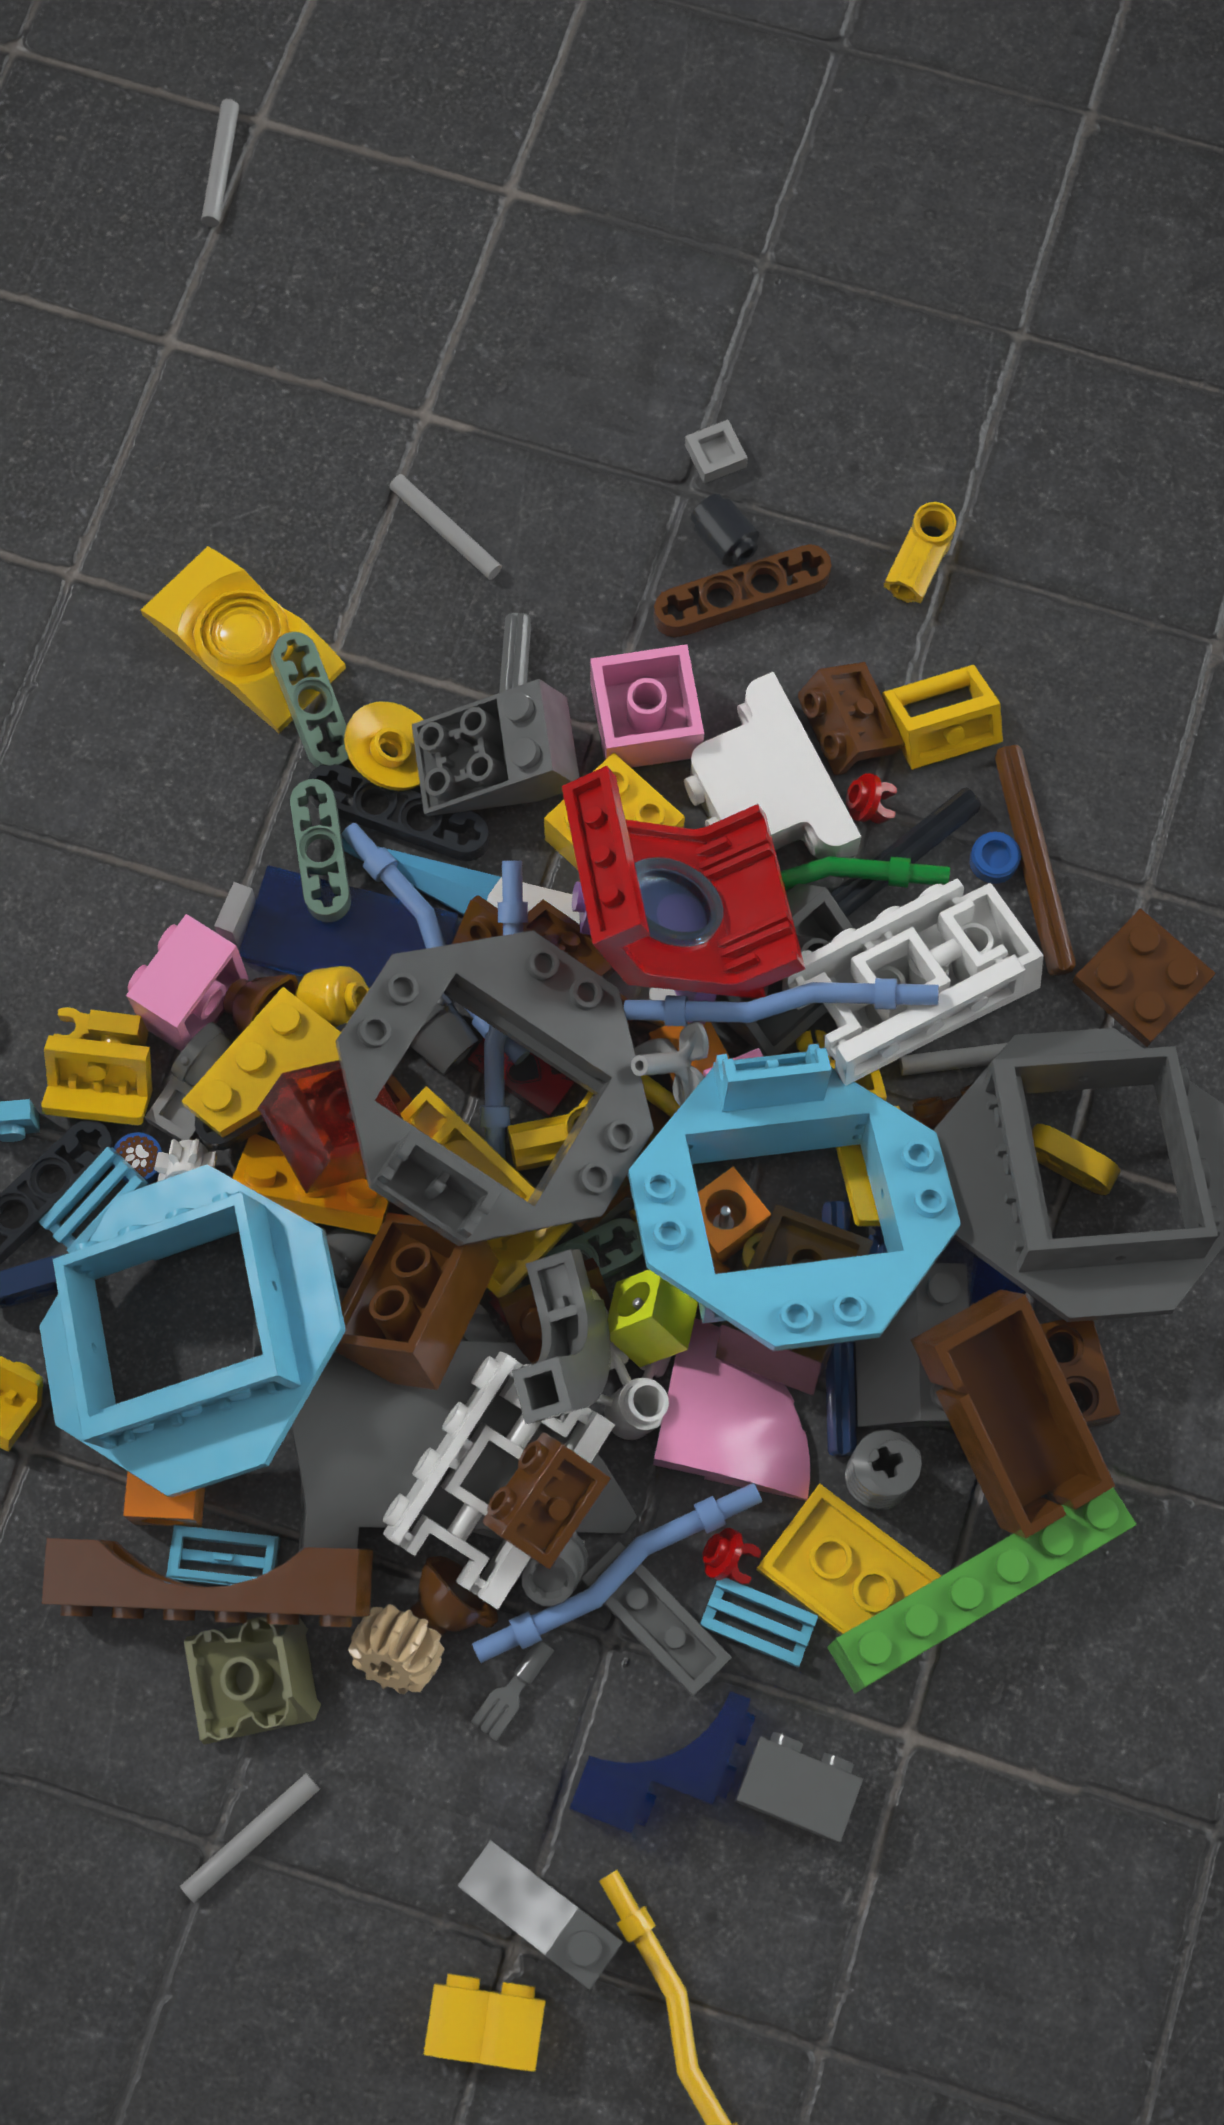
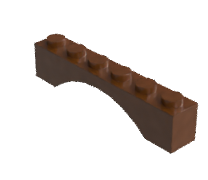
(310, 1583)

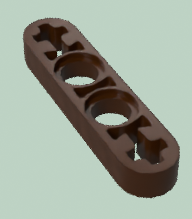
(738, 583)

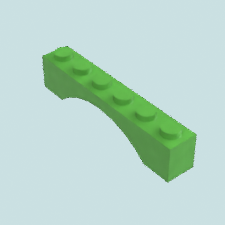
(975, 1590)

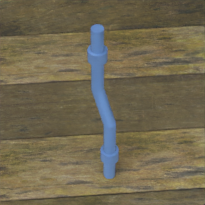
(383, 868)
(883, 994)
(495, 1113)
(527, 1628)

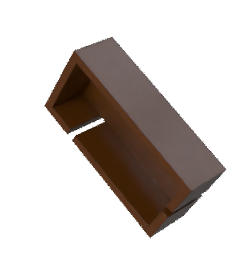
(1013, 1412)

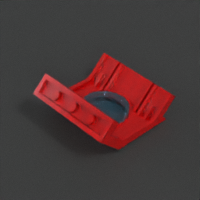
(681, 902)

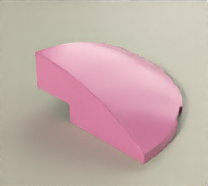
(731, 1423)

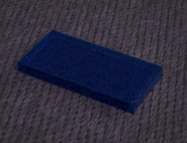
(292, 941)

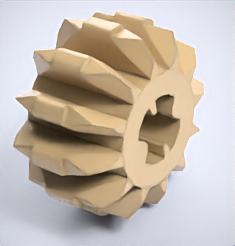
(396, 1649)

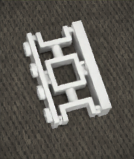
(889, 937)
(461, 1455)

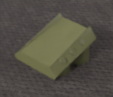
(250, 1679)

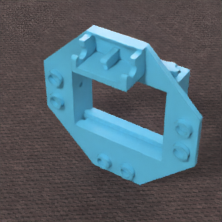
(785, 1108)
(224, 1418)

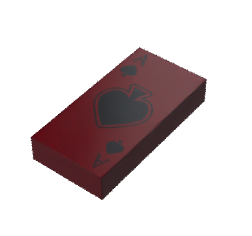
(531, 1081)

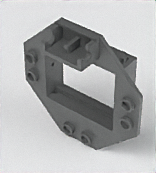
(548, 1008)
(1002, 1196)

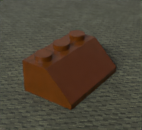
(413, 1302)

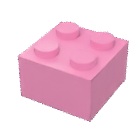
(647, 706)
(185, 982)

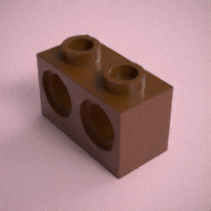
(1086, 1369)

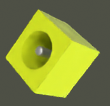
(650, 1318)

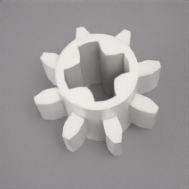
(183, 1157)

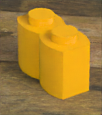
(485, 2024)

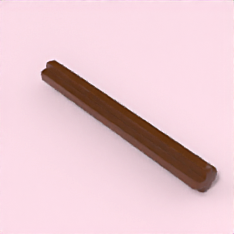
(1035, 861)

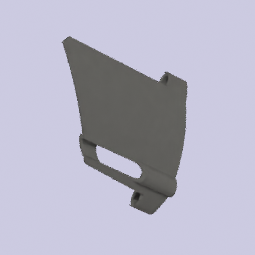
(365, 1436)

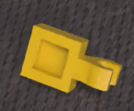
(105, 1026)

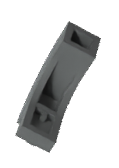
(574, 1341)

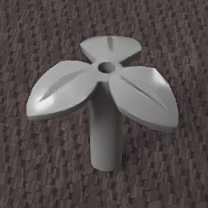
(661, 1057)

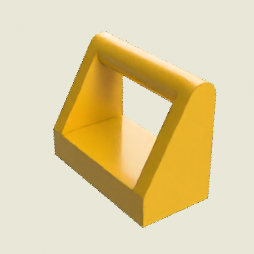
(949, 729)

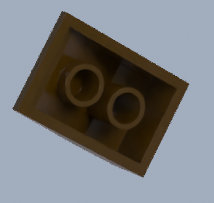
(788, 1241)

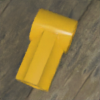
(921, 553)

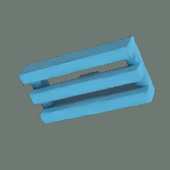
(81, 1186)
(177, 1553)
(801, 1637)

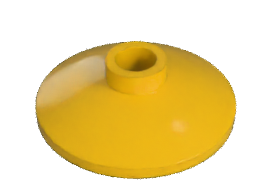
(385, 728)

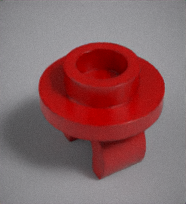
(865, 796)
(723, 1553)

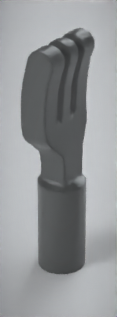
(503, 1702)

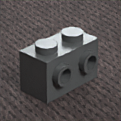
(800, 1788)

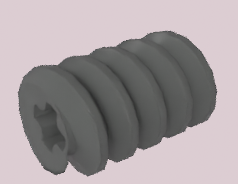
(890, 1452)

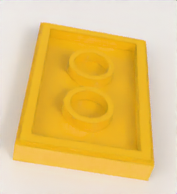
(842, 1563)

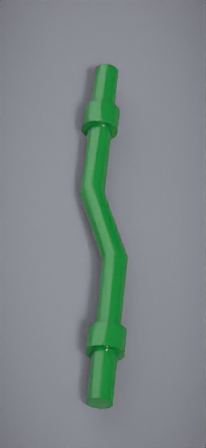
(896, 871)

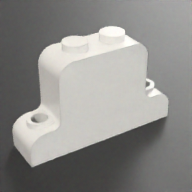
(778, 768)

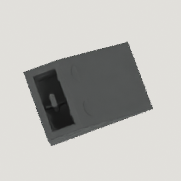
(496, 751)

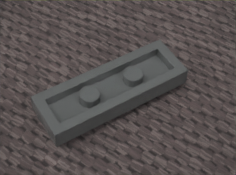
(662, 1625)

